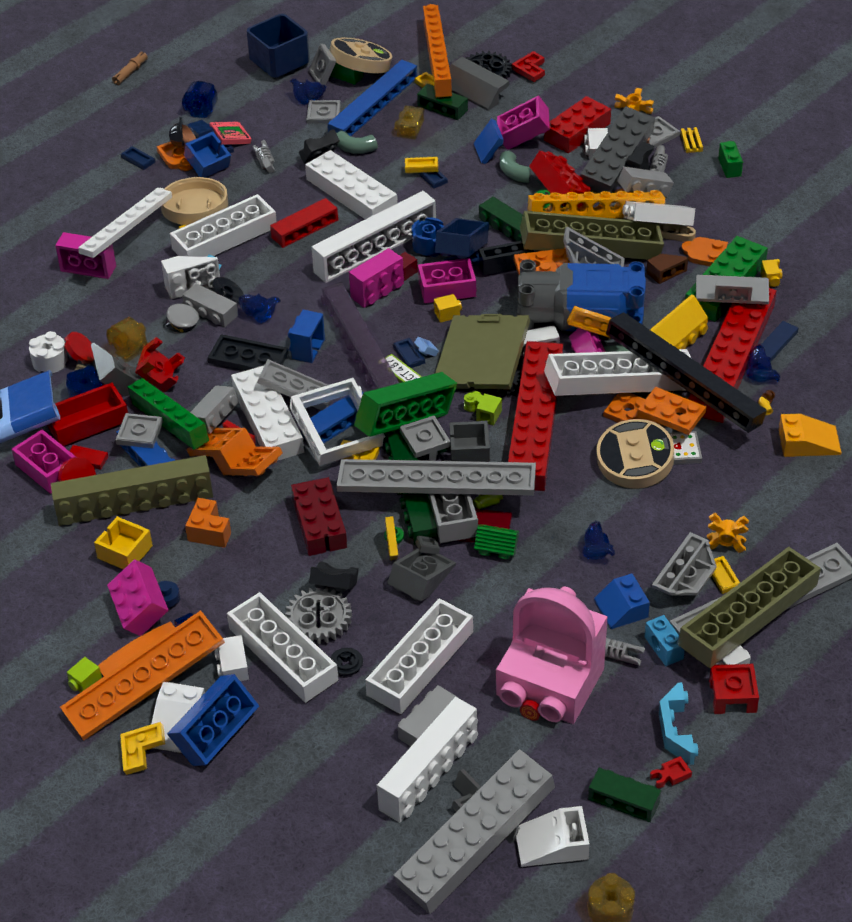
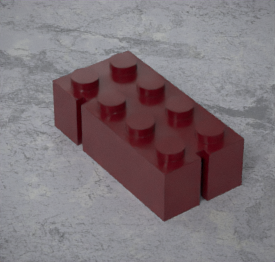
(318, 516)

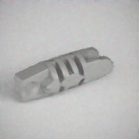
(265, 157)
(659, 159)
(619, 651)

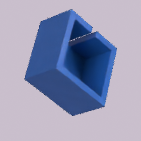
(204, 156)
(306, 335)

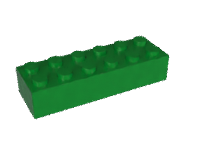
(738, 259)
(404, 403)

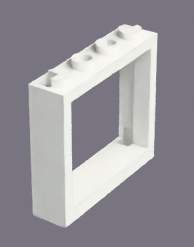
(320, 395)

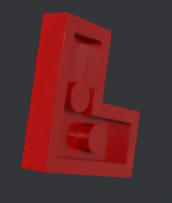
(529, 67)

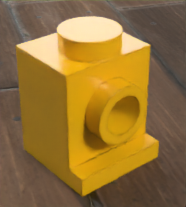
(771, 270)

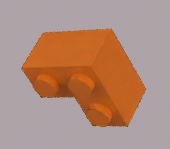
(206, 526)

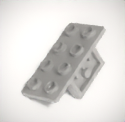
(732, 289)

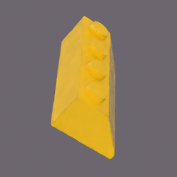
(683, 324)

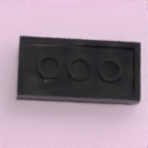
(245, 353)

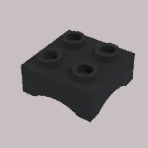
(316, 147)
(640, 156)
(326, 575)

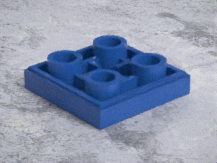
(488, 141)

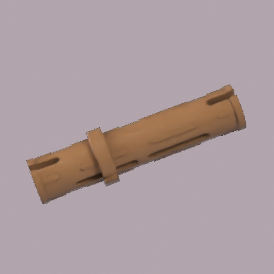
(134, 64)

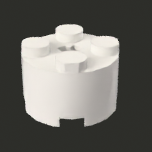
(48, 352)

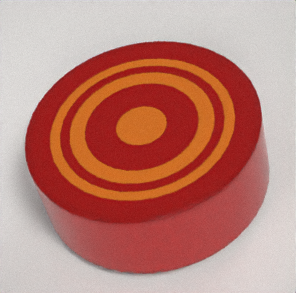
(529, 710)

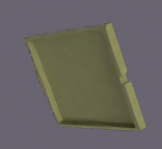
(483, 350)

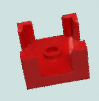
(156, 367)
(734, 686)

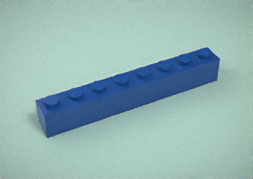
(374, 98)

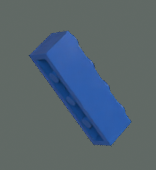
(334, 419)
(147, 456)

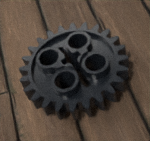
(493, 63)

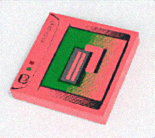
(230, 133)

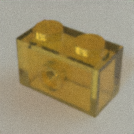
(409, 122)

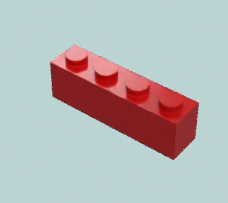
(304, 222)

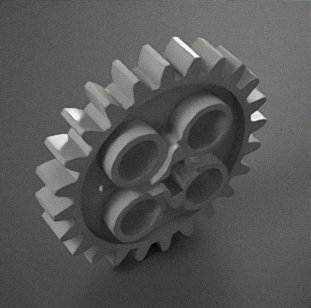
(334, 614)

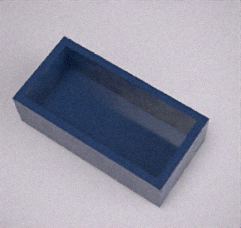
(461, 238)

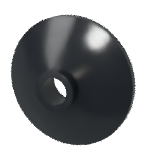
(227, 288)

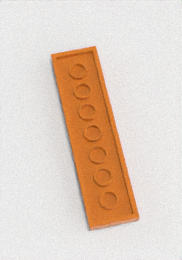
(142, 675)

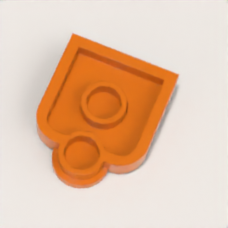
(174, 157)
(703, 250)

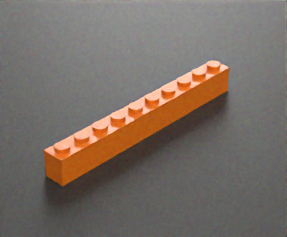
(437, 51)

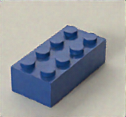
(213, 720)

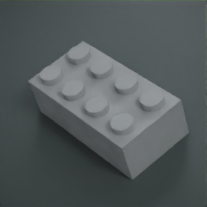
(453, 516)

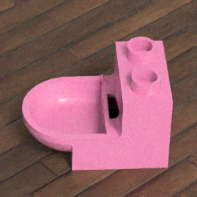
(553, 654)

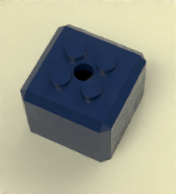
(278, 45)

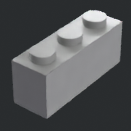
(645, 180)
(211, 305)
(216, 406)
(423, 715)

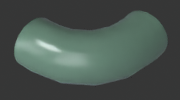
(356, 145)
(512, 169)

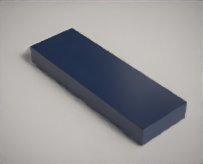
(779, 339)

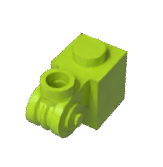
(486, 406)

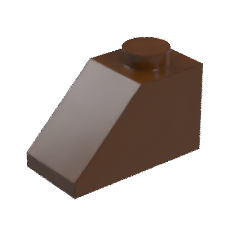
(666, 267)

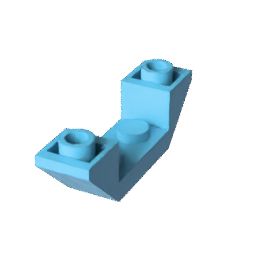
(676, 744)

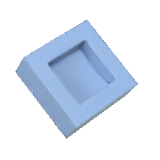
(426, 347)

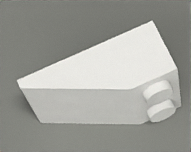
(171, 705)

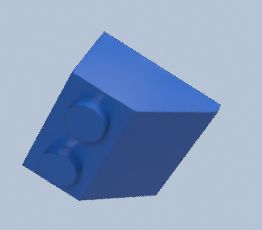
(623, 602)

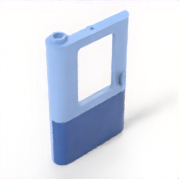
(27, 406)

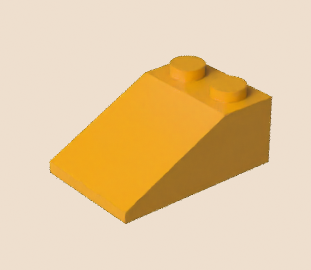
(807, 436)

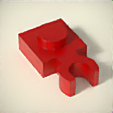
(673, 771)

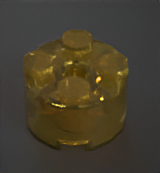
(127, 337)
(611, 899)

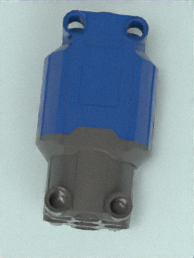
(594, 287)

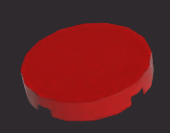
(79, 347)
(75, 468)

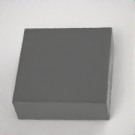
(427, 545)

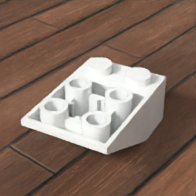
(184, 271)
(554, 838)

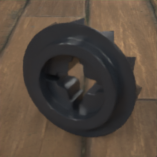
(346, 655)

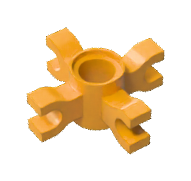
(634, 101)
(727, 532)

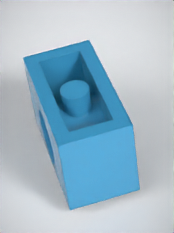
(664, 640)

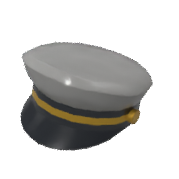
(181, 318)

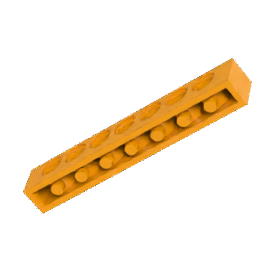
(538, 200)

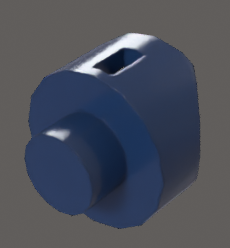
(170, 593)

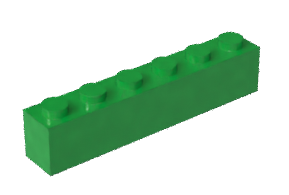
(175, 417)

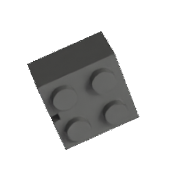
(469, 441)

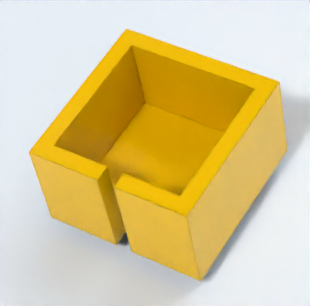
(127, 543)

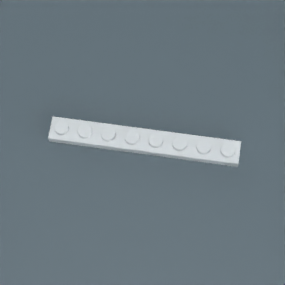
(125, 222)

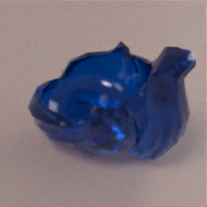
(307, 90)
(258, 306)
(760, 366)
(596, 542)

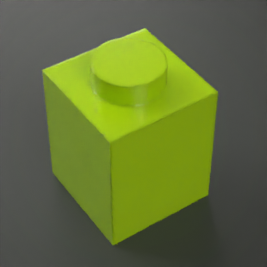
(83, 675)

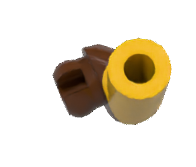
(765, 401)

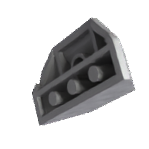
(584, 250)
(688, 568)

